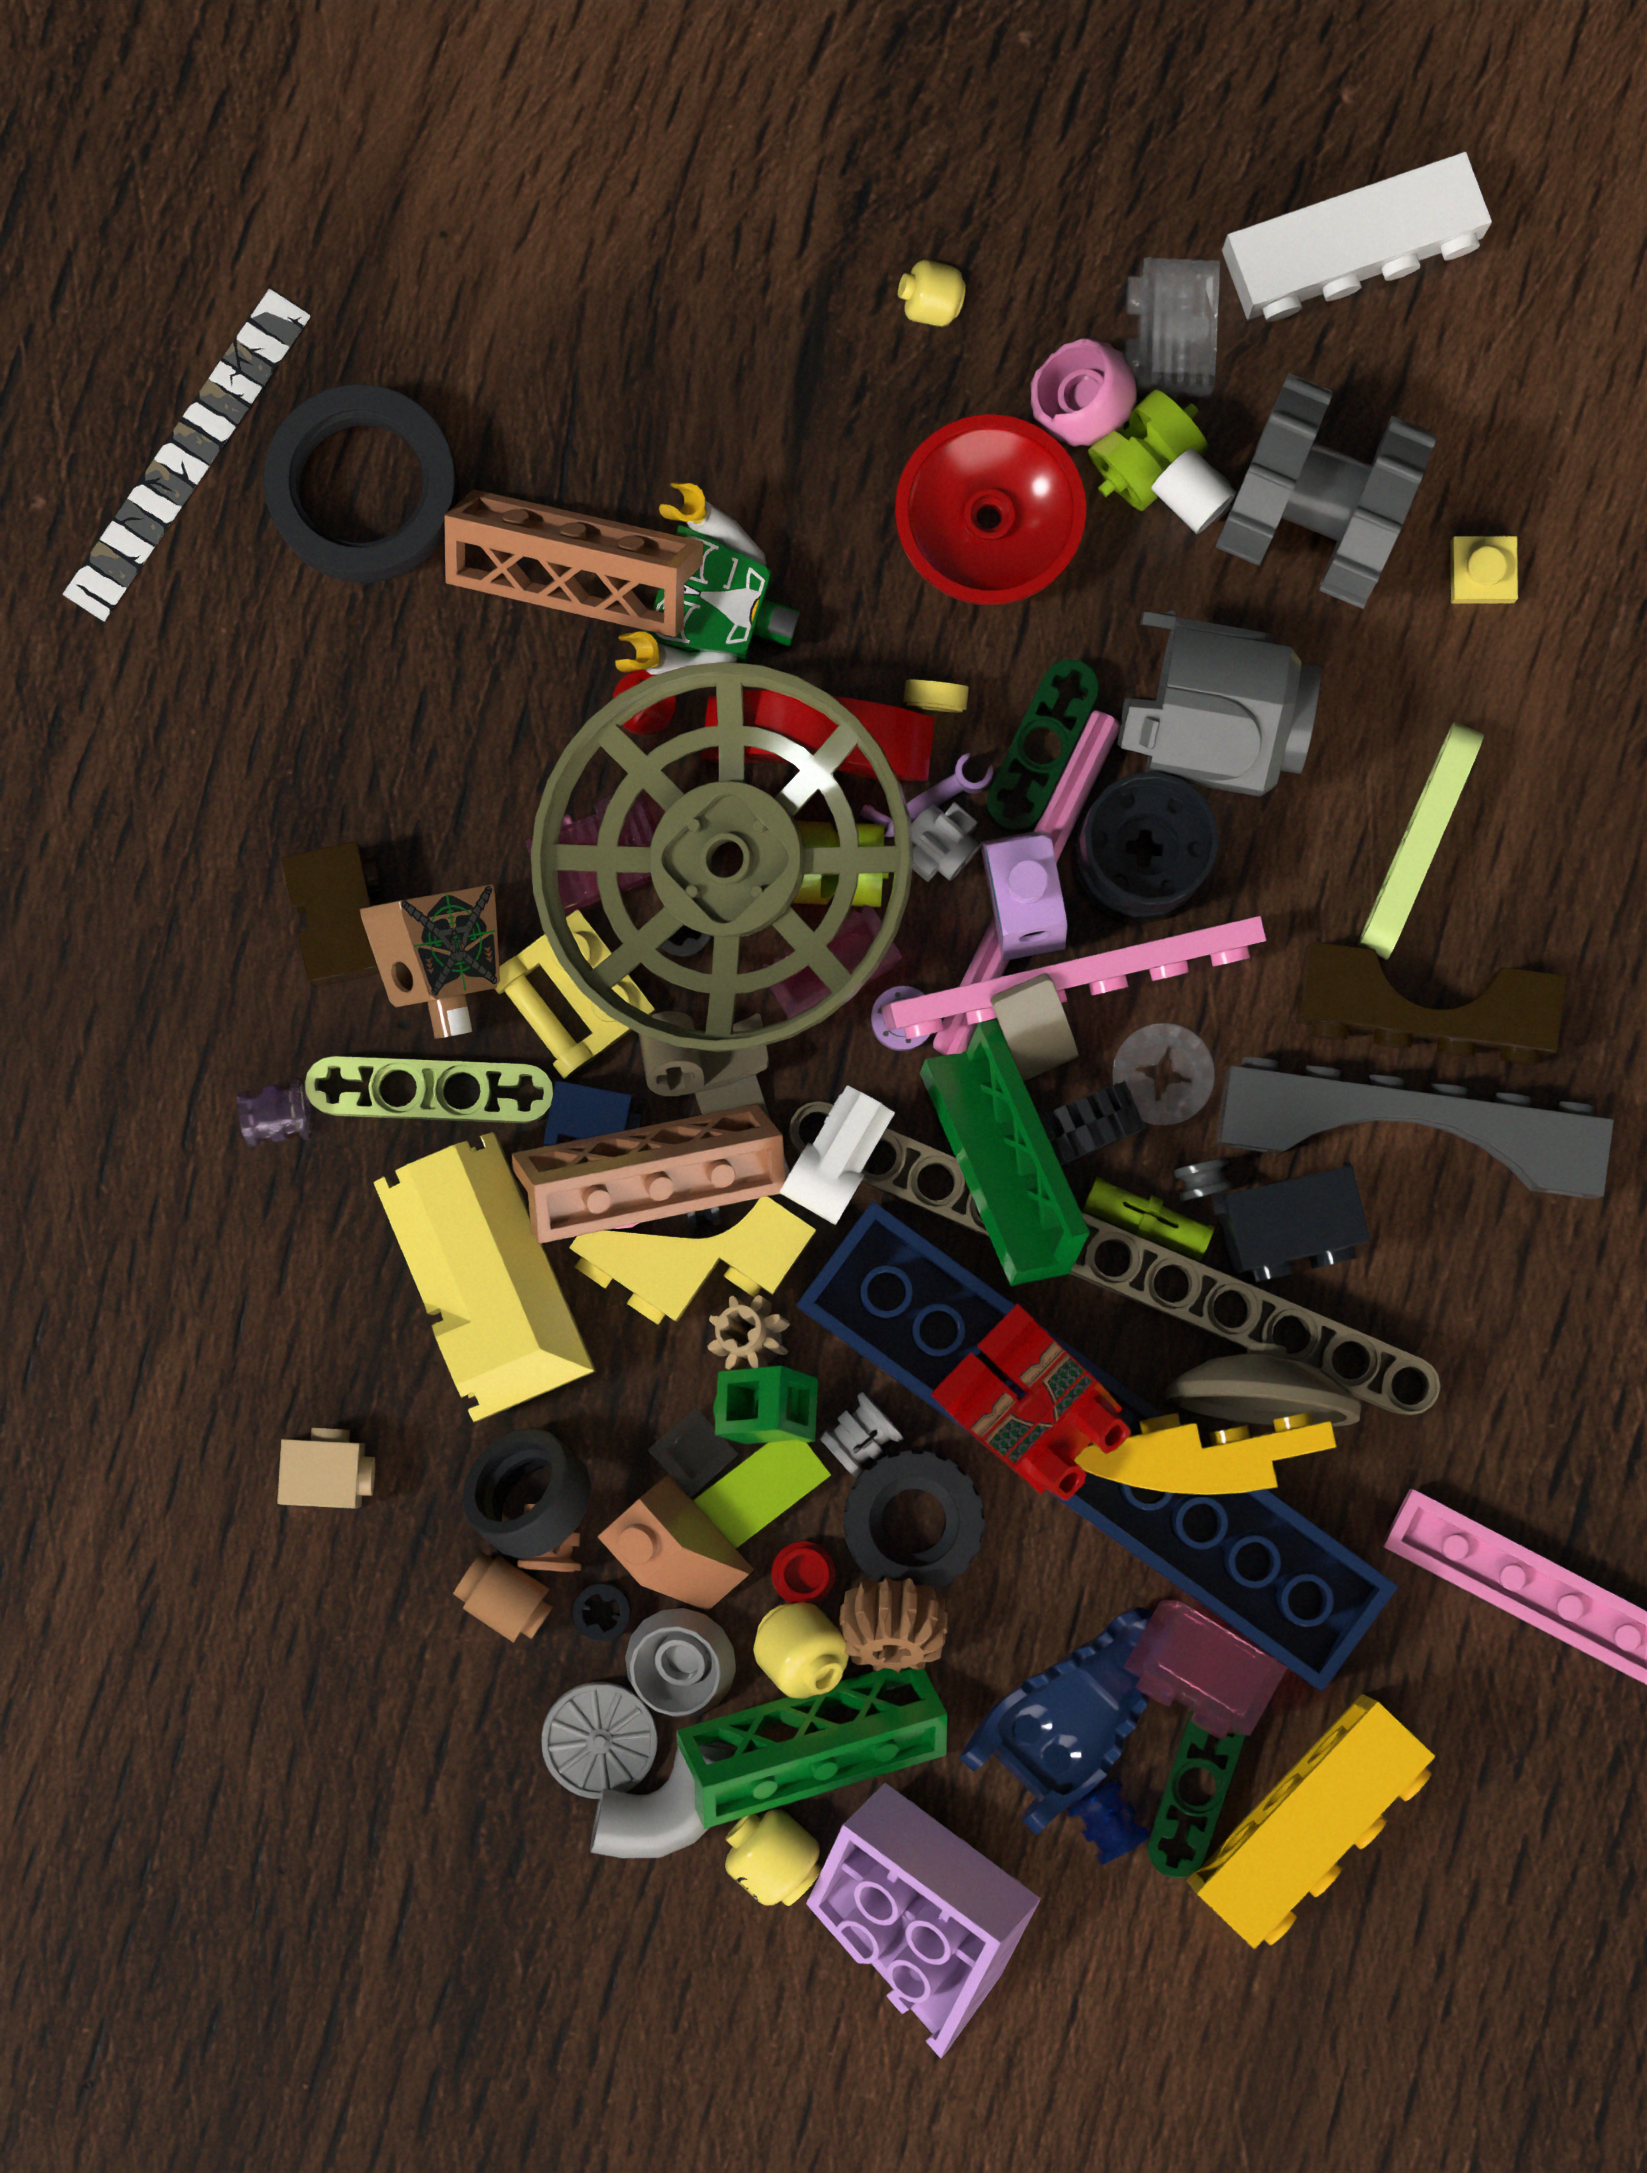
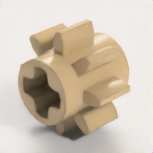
(732, 1331)

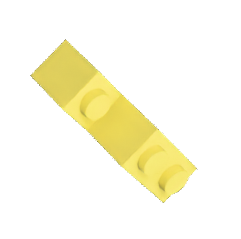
(671, 1270)

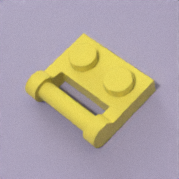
(604, 1029)

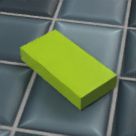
(761, 1489)

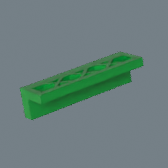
(1006, 1158)
(822, 1752)

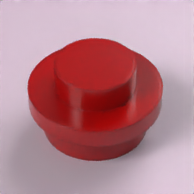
(803, 1572)

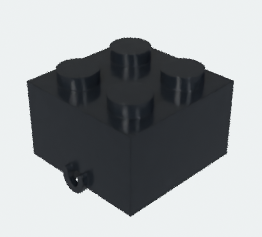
(1292, 1221)

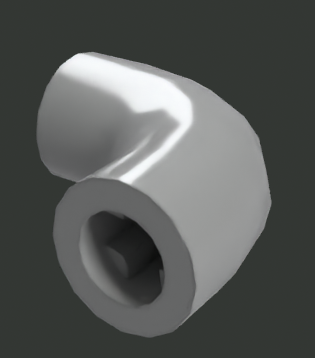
(654, 1822)

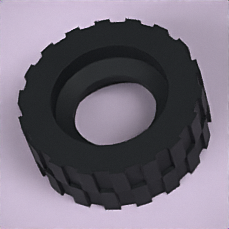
(914, 1471)

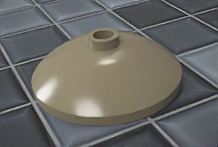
(1260, 1389)

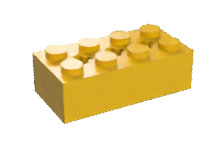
(1311, 1821)

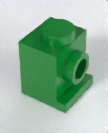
(765, 1405)

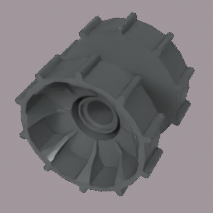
(1327, 491)

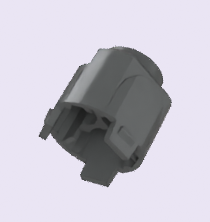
(1225, 708)

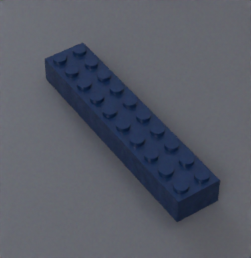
(1230, 1552)

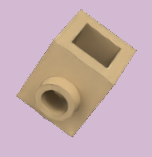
(325, 1470)

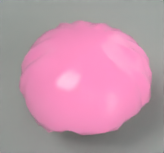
(1083, 392)

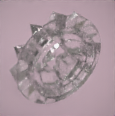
(1188, 1057)

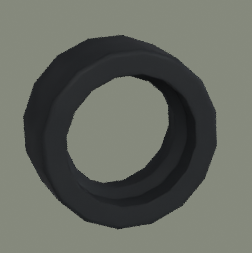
(551, 1518)

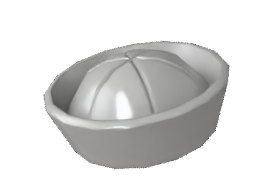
(690, 1645)

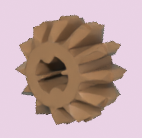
(893, 1624)

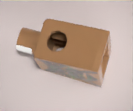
(437, 952)

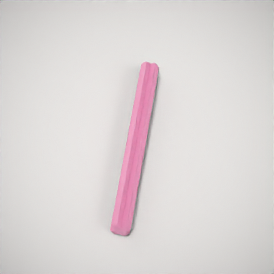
(1058, 820)

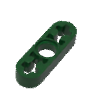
(1077, 711)
(1166, 1826)

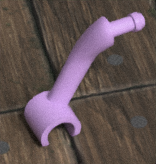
(937, 795)

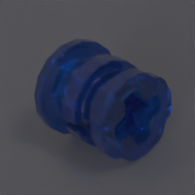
(1108, 1821)

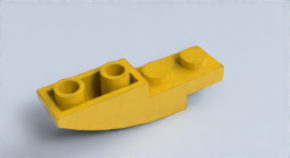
(1172, 1459)

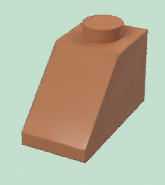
(675, 1547)

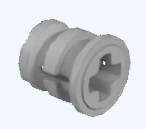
(860, 1435)

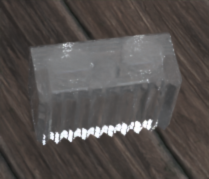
(1175, 326)

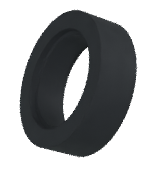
(330, 413)

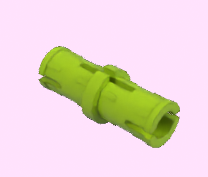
(1148, 1219)

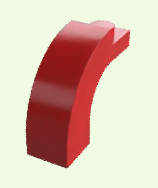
(900, 732)

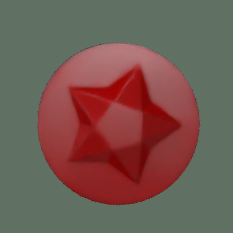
(652, 719)

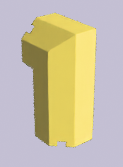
(486, 1273)

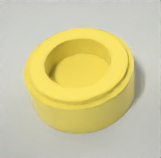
(935, 696)

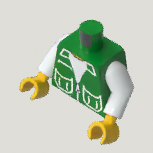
(721, 600)

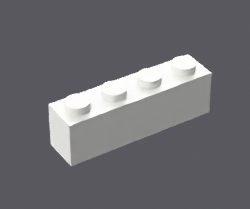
(1356, 238)

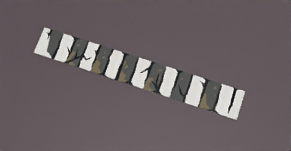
(186, 455)

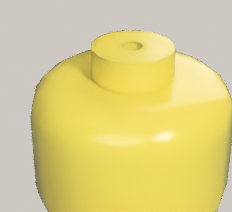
(932, 293)

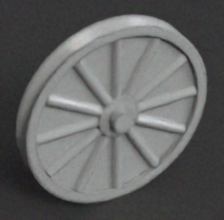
(599, 1739)

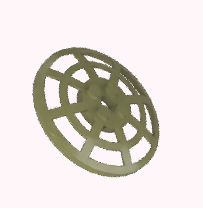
(684, 852)

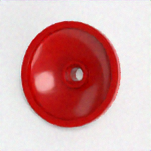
(999, 467)

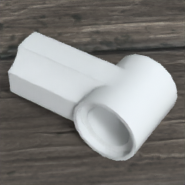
(1195, 491)
(833, 1164)

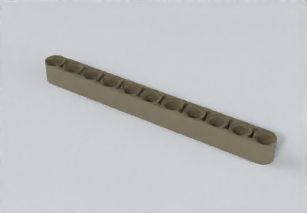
(1137, 1282)

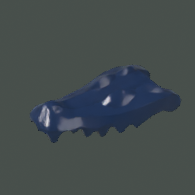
(1067, 1721)

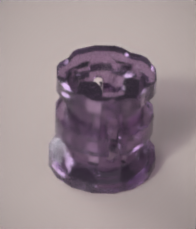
(275, 1113)

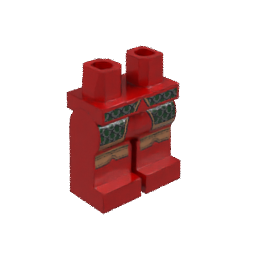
(1054, 1419)

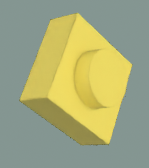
(1484, 569)

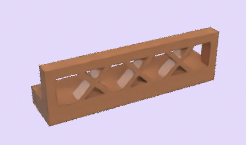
(575, 541)
(650, 1173)

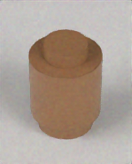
(503, 1597)

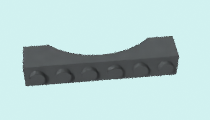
(1543, 1148)

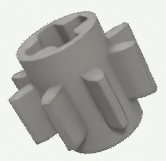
(943, 841)

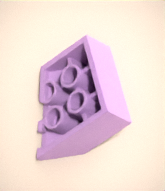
(921, 1911)

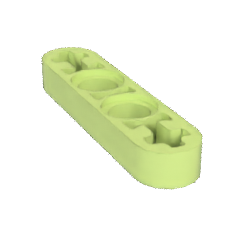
(1420, 840)
(430, 1082)

